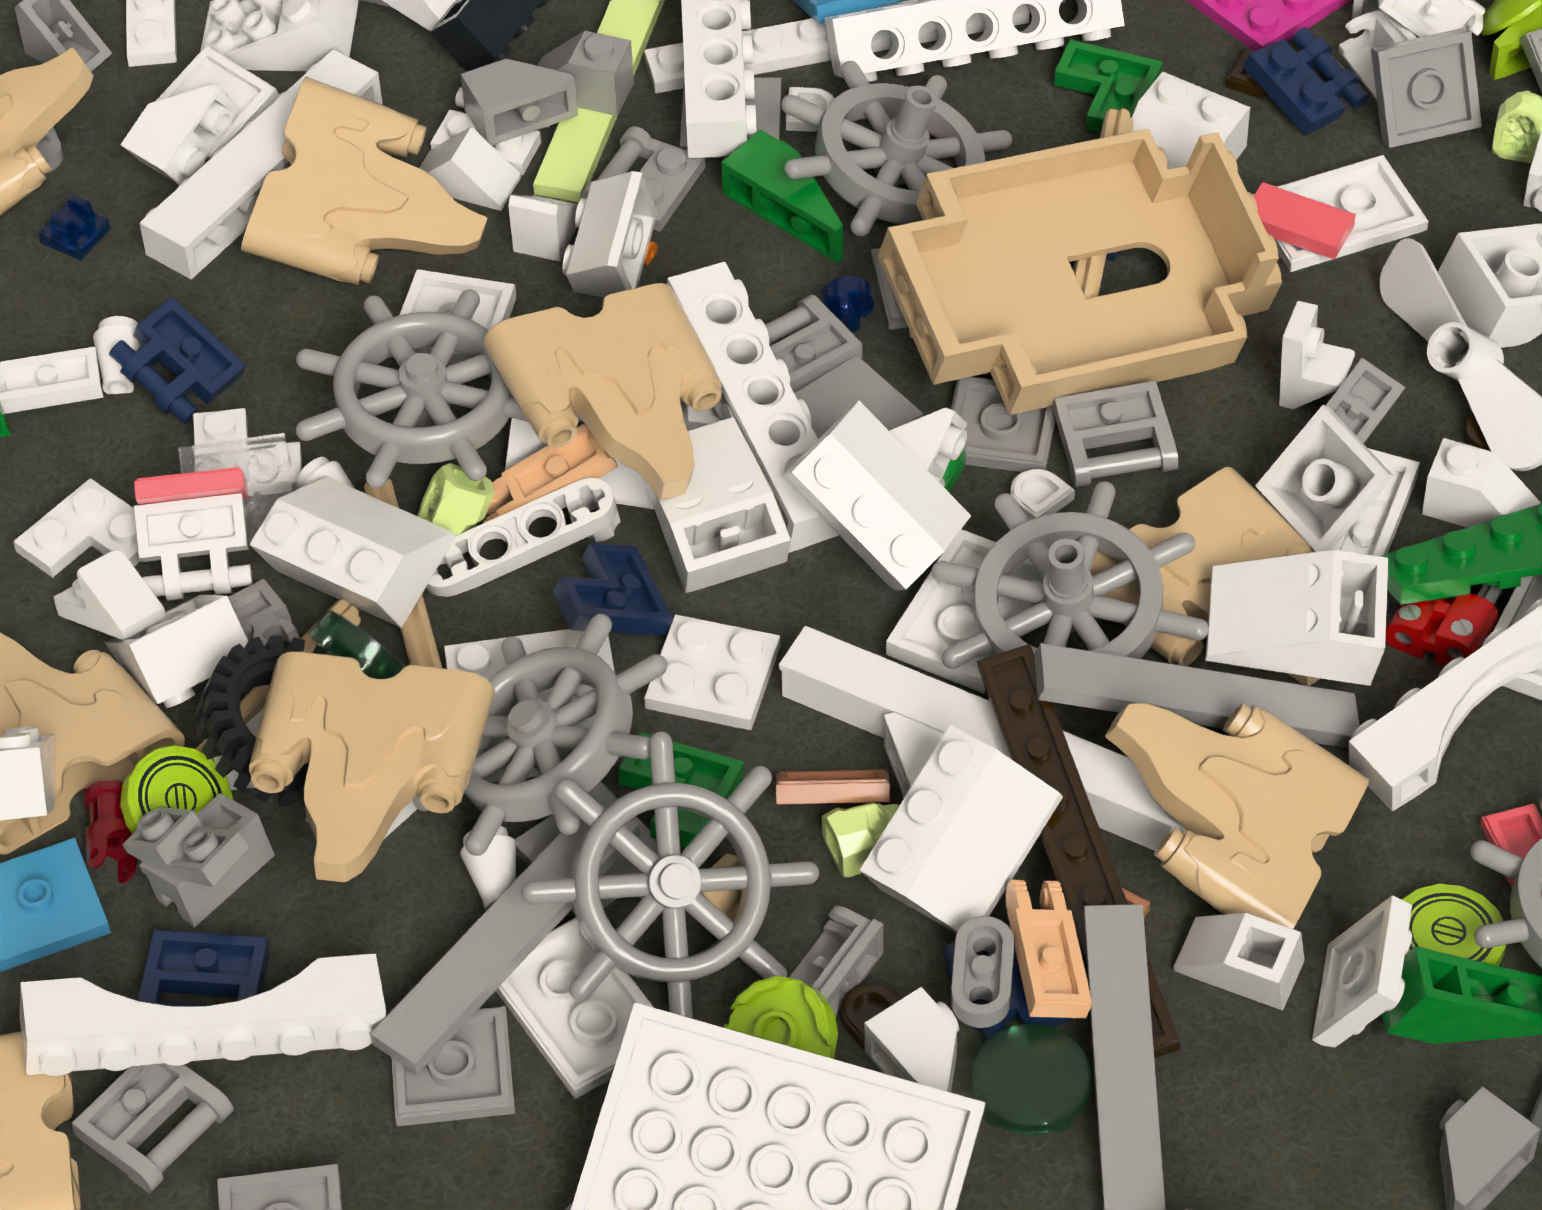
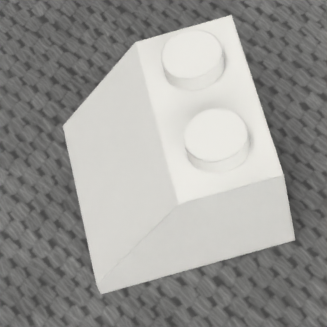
(1183, 112)
(611, 236)
(1498, 282)
(180, 648)

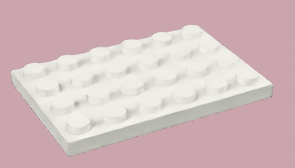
(764, 1126)

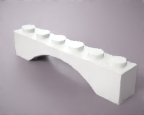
(1407, 744)
(84, 1027)

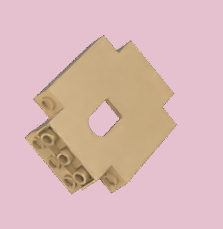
(995, 287)

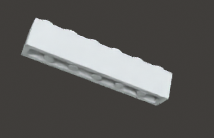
(219, 198)

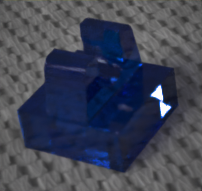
(74, 228)

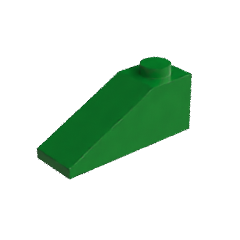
(758, 182)
(1463, 1000)

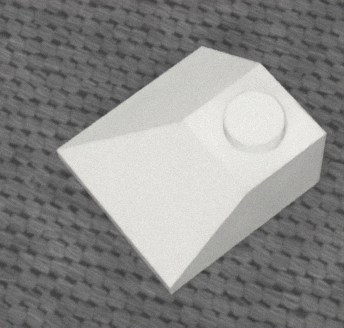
(1324, 480)

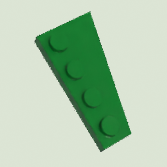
(1486, 553)

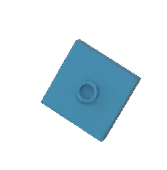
(47, 904)

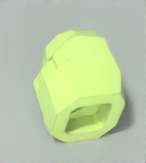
(1518, 127)
(456, 500)
(854, 832)

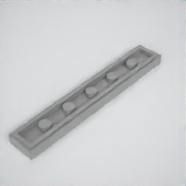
(1193, 693)
(481, 959)
(1123, 1058)

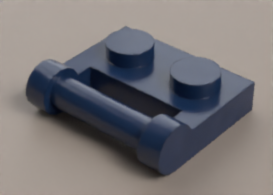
(203, 966)

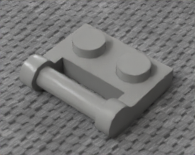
(666, 172)
(814, 348)
(1111, 419)
(137, 1107)

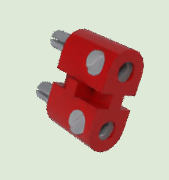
(1444, 625)

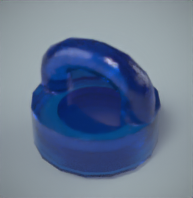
(849, 299)

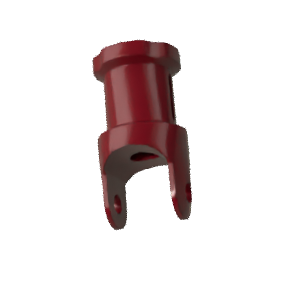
(107, 828)

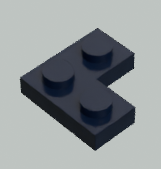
(618, 588)

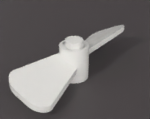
(1501, 401)

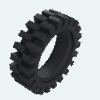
(221, 714)

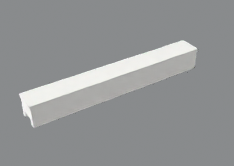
(865, 687)

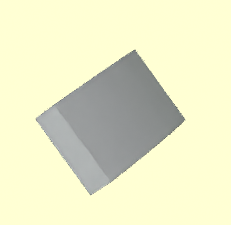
(184, 848)

